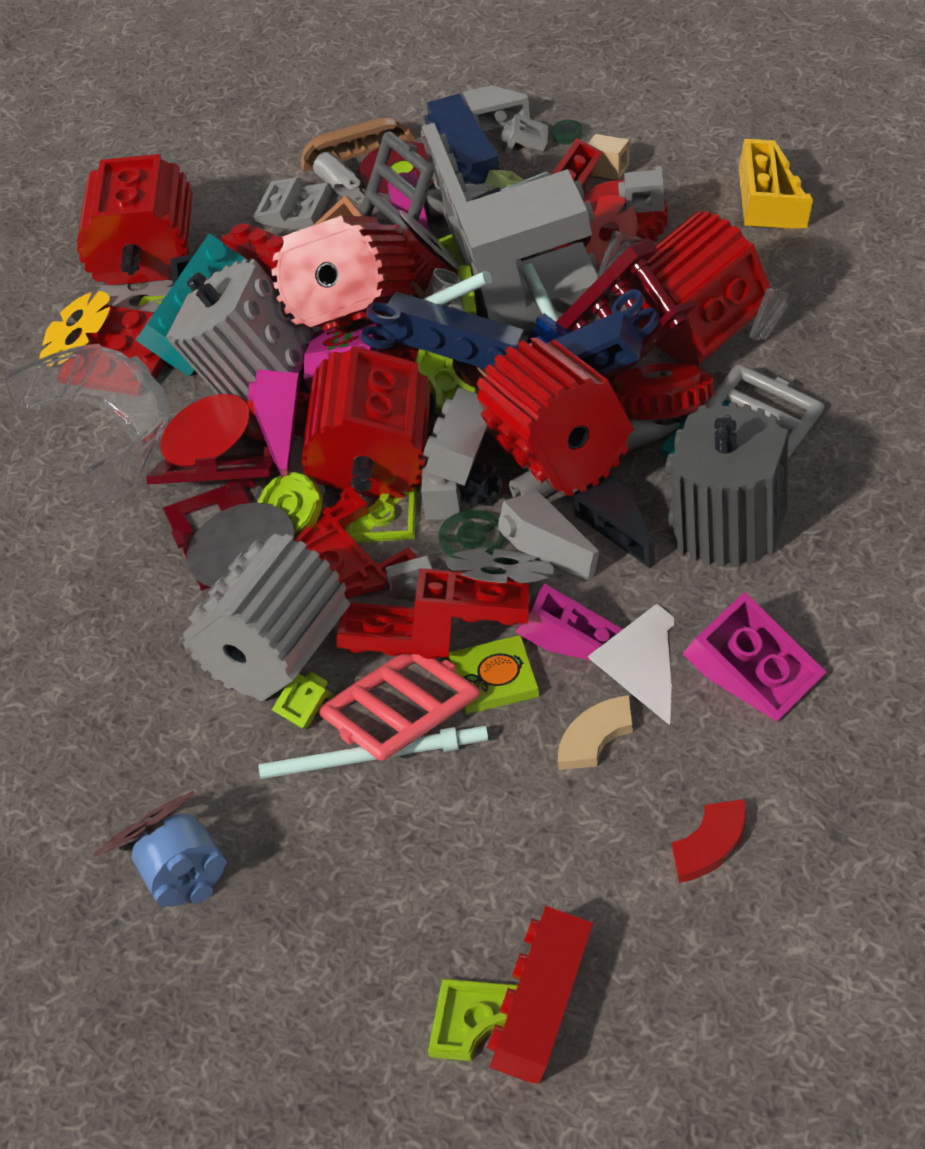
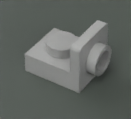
(525, 132)
(404, 576)

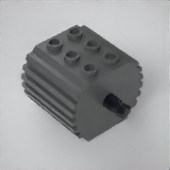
(728, 484)

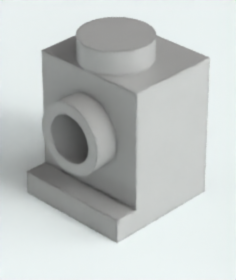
(643, 190)

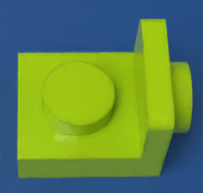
(302, 699)

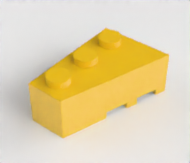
(769, 189)

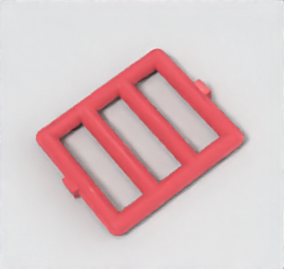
(408, 731)

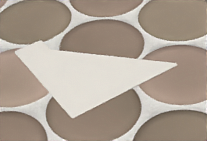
(641, 660)

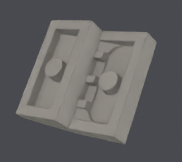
(291, 205)

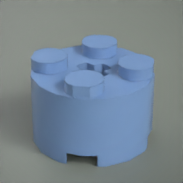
(179, 861)

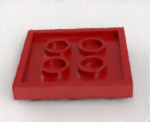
(120, 334)

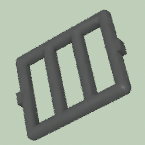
(382, 170)

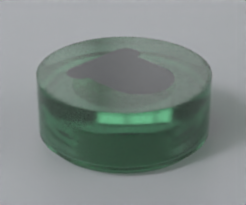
(567, 131)

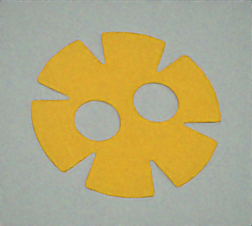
(89, 322)

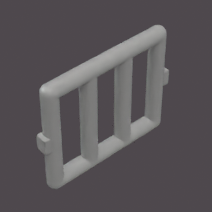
(777, 387)

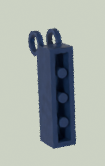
(465, 138)
(439, 330)
(613, 339)

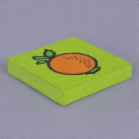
(499, 672)

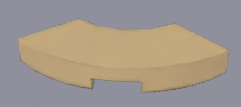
(592, 731)

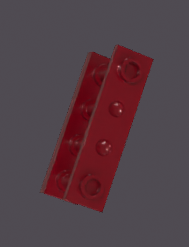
(615, 282)

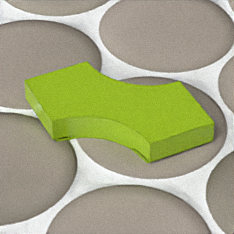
(442, 377)

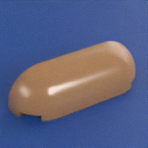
(353, 140)

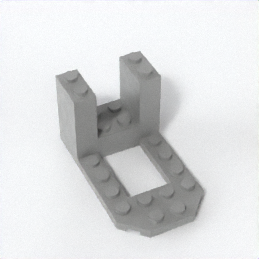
(514, 224)

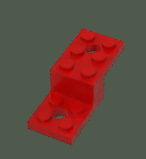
(427, 626)

